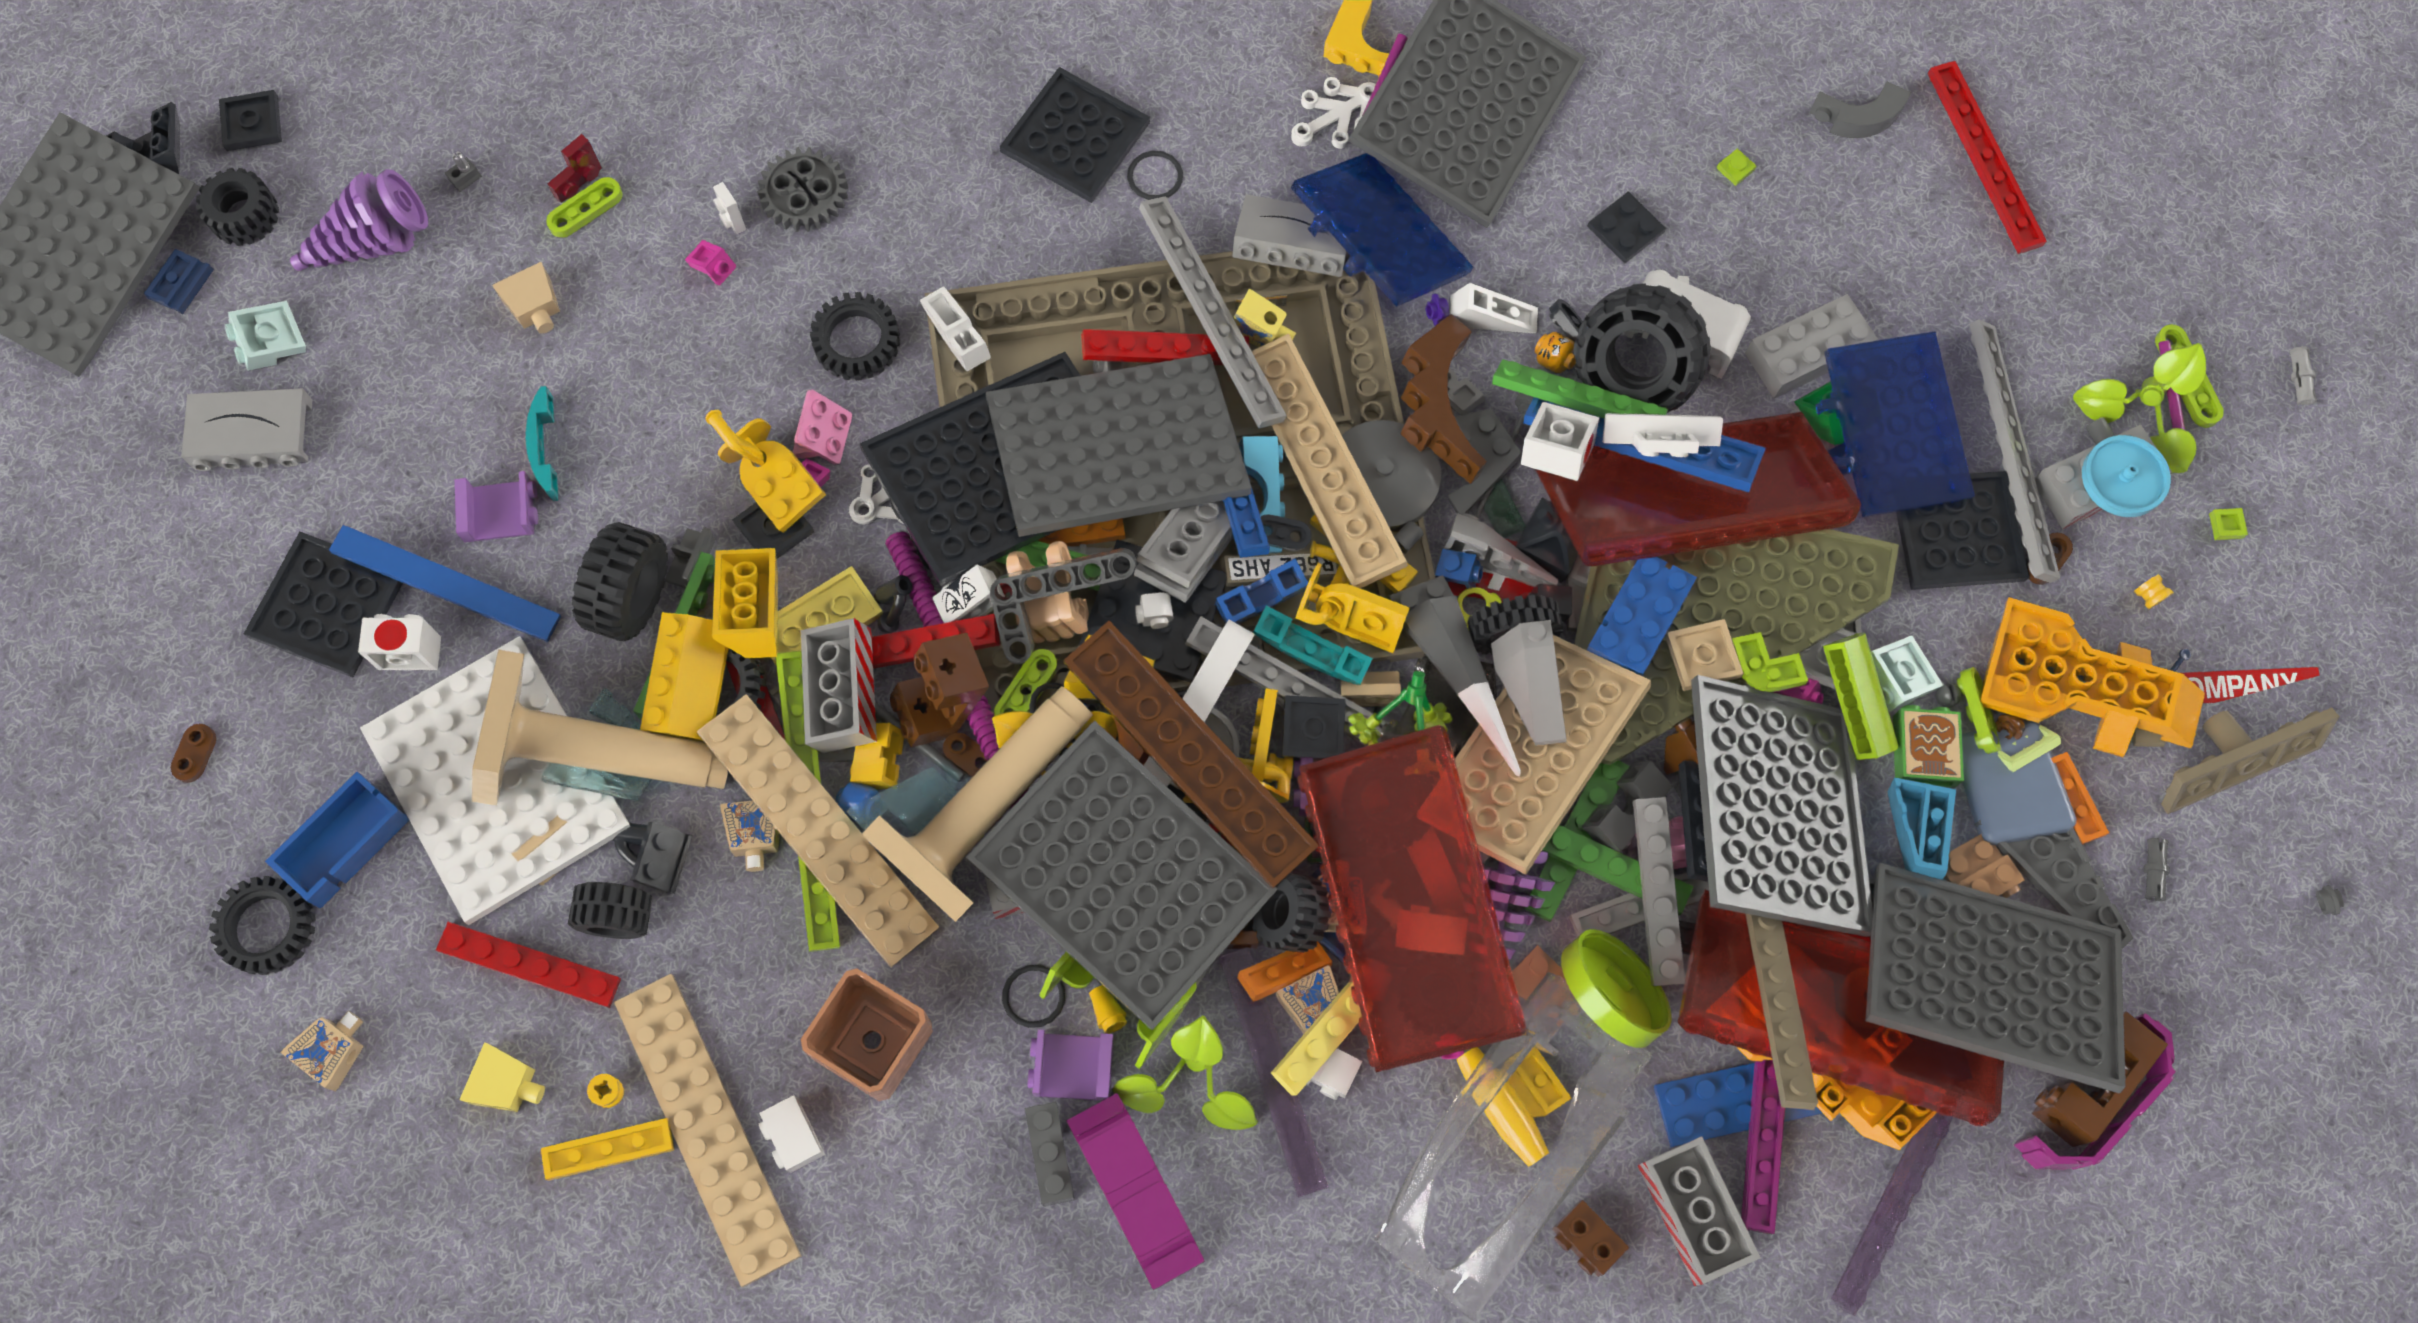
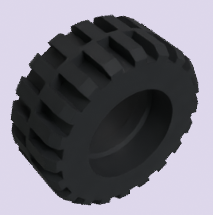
(620, 581)

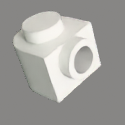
(1154, 610)

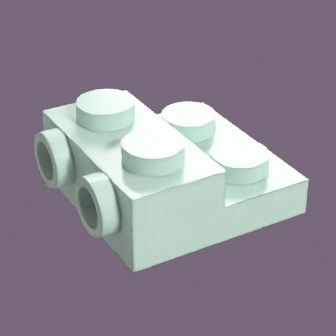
(264, 334)
(1904, 673)

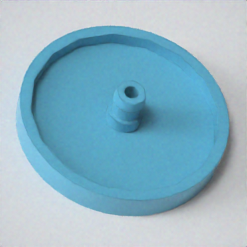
(2126, 476)

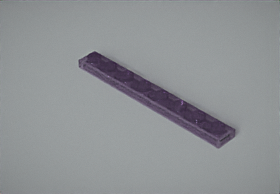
(1266, 1054)
(1889, 1214)

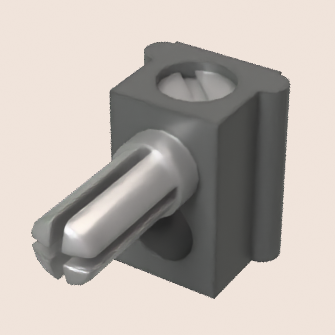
(463, 173)

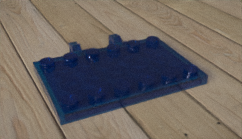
(1380, 229)
(1897, 424)

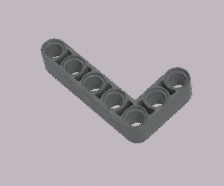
(1050, 586)

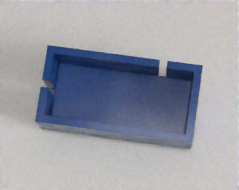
(1642, 614)
(337, 840)

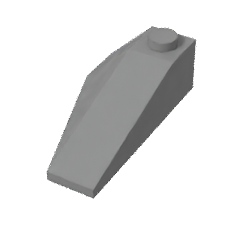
(1494, 551)
(1529, 672)

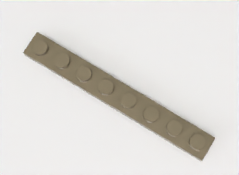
(1782, 1013)

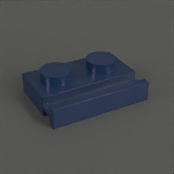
(178, 281)

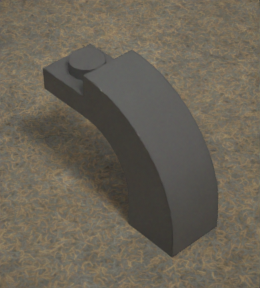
(1861, 120)

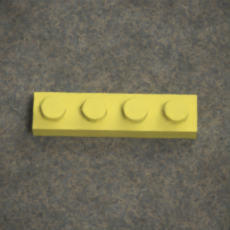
(1318, 1042)

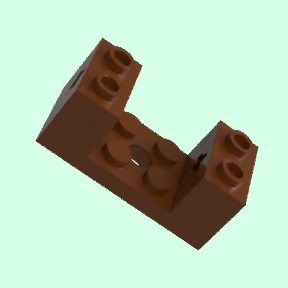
(944, 695)
(2084, 1117)

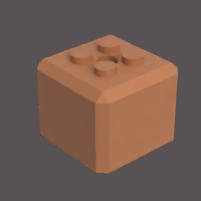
(851, 1013)

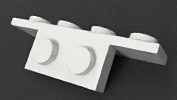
(1663, 433)

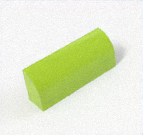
(1861, 697)

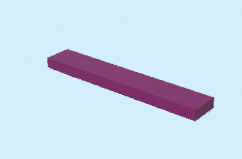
(1763, 1152)

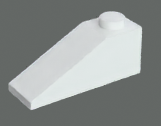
(1492, 311)

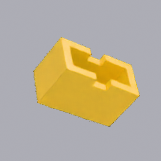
(875, 761)

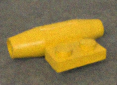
(1526, 1095)

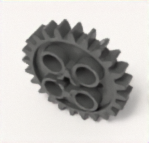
(823, 175)

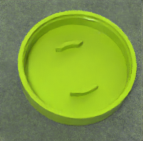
(1615, 988)

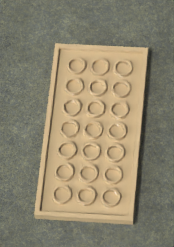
(1521, 812)

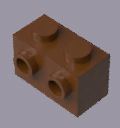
(1589, 1239)

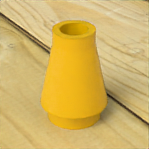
(1108, 1012)

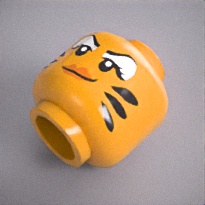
(1555, 352)

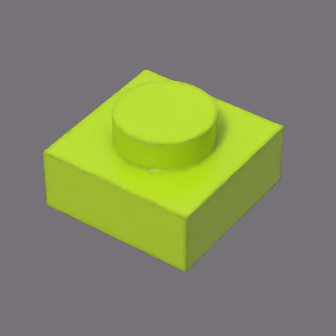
(1736, 167)
(2228, 524)

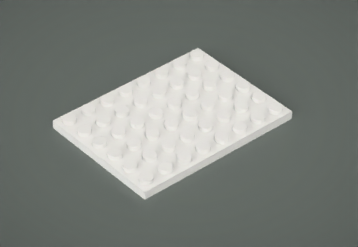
(429, 760)

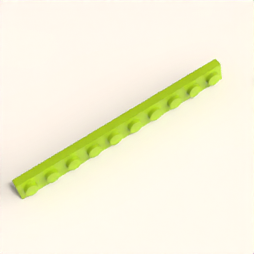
(817, 902)

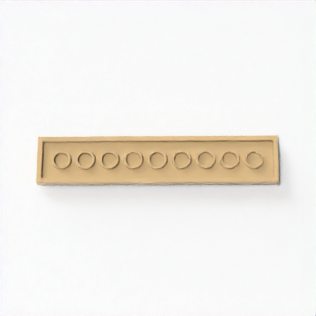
(1328, 469)
(818, 830)
(707, 1130)

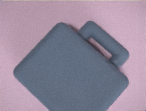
(2018, 802)

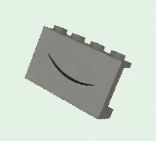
(1279, 235)
(245, 428)

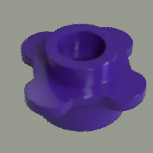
(1437, 309)

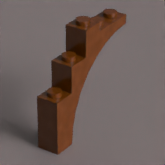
(1427, 394)

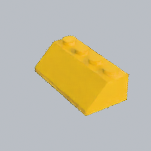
(746, 601)
(684, 677)

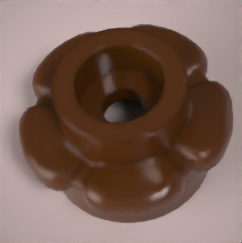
(2013, 725)

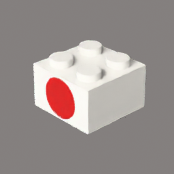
(1559, 441)
(399, 643)

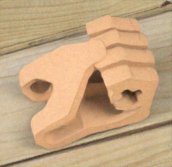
(1054, 614)

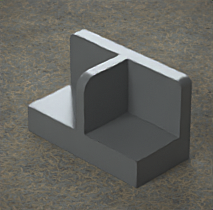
(687, 555)

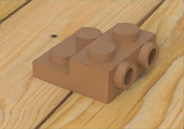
(1983, 868)

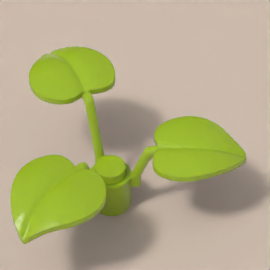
(2182, 371)
(1200, 1050)

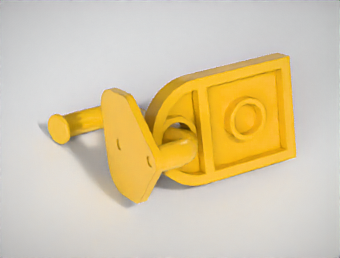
(781, 483)
(1351, 608)
(1259, 747)

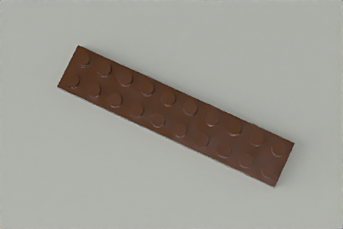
(1191, 754)

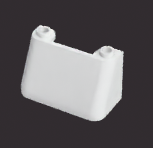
(1723, 319)

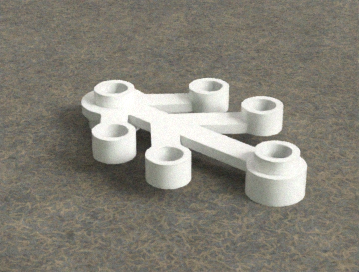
(1337, 110)
(872, 502)

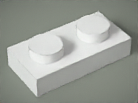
(728, 209)

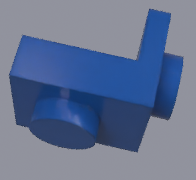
(1459, 568)

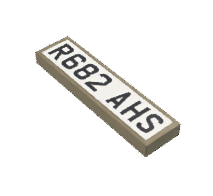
(1251, 569)

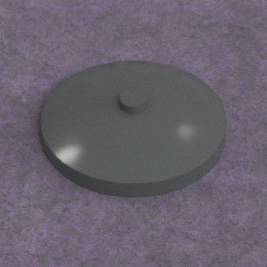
(1395, 470)

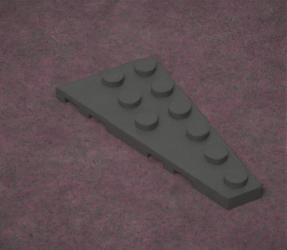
(2065, 877)

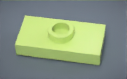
(2048, 742)

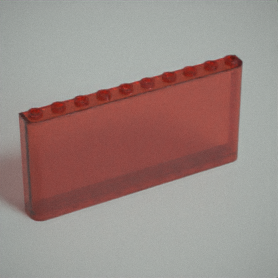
(1645, 510)
(1411, 900)
(1831, 988)

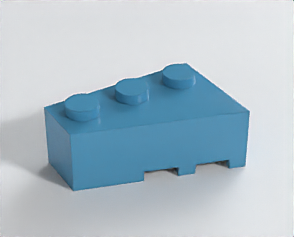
(1923, 825)

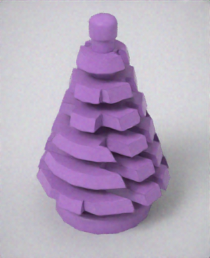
(366, 222)
(1503, 895)

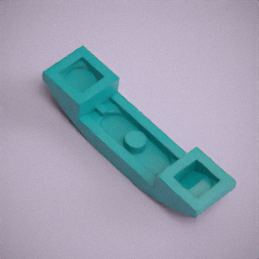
(540, 413)
(1310, 648)

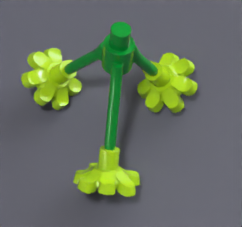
(1414, 694)

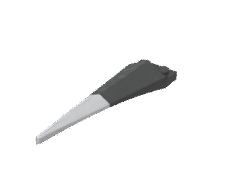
(1443, 636)

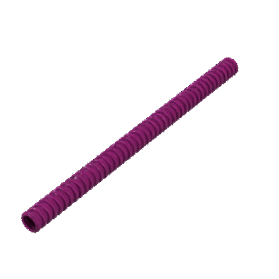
(922, 594)

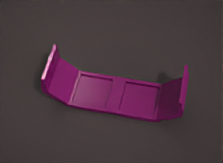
(2157, 1079)
(1135, 1191)

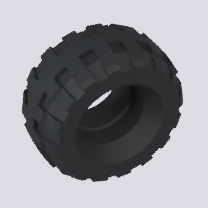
(1660, 314)

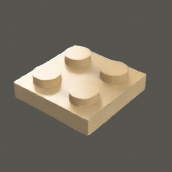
(1704, 652)

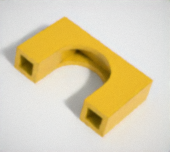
(1346, 41)

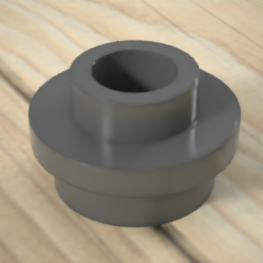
(2330, 900)

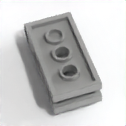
(1184, 548)

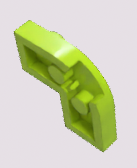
(1767, 673)

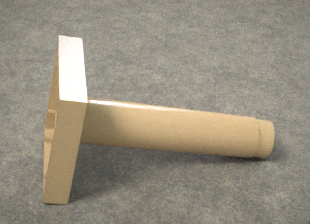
(519, 732)
(980, 803)

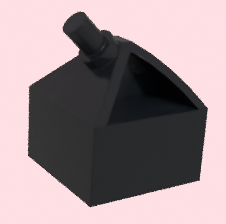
(1548, 541)

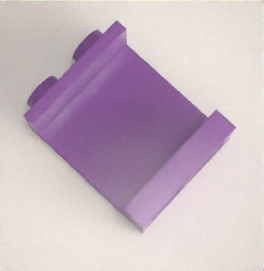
(495, 509)
(1071, 1066)

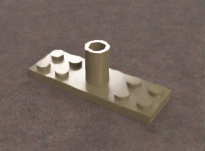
(2244, 757)

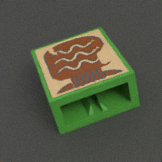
(1929, 746)

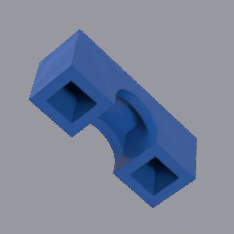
(1269, 591)

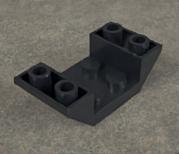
(163, 141)

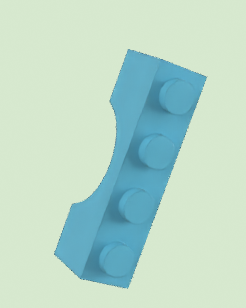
(1261, 461)

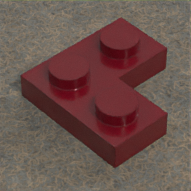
(581, 167)

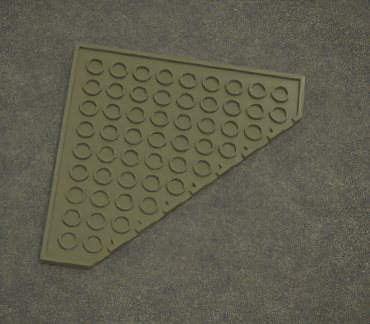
(1781, 586)

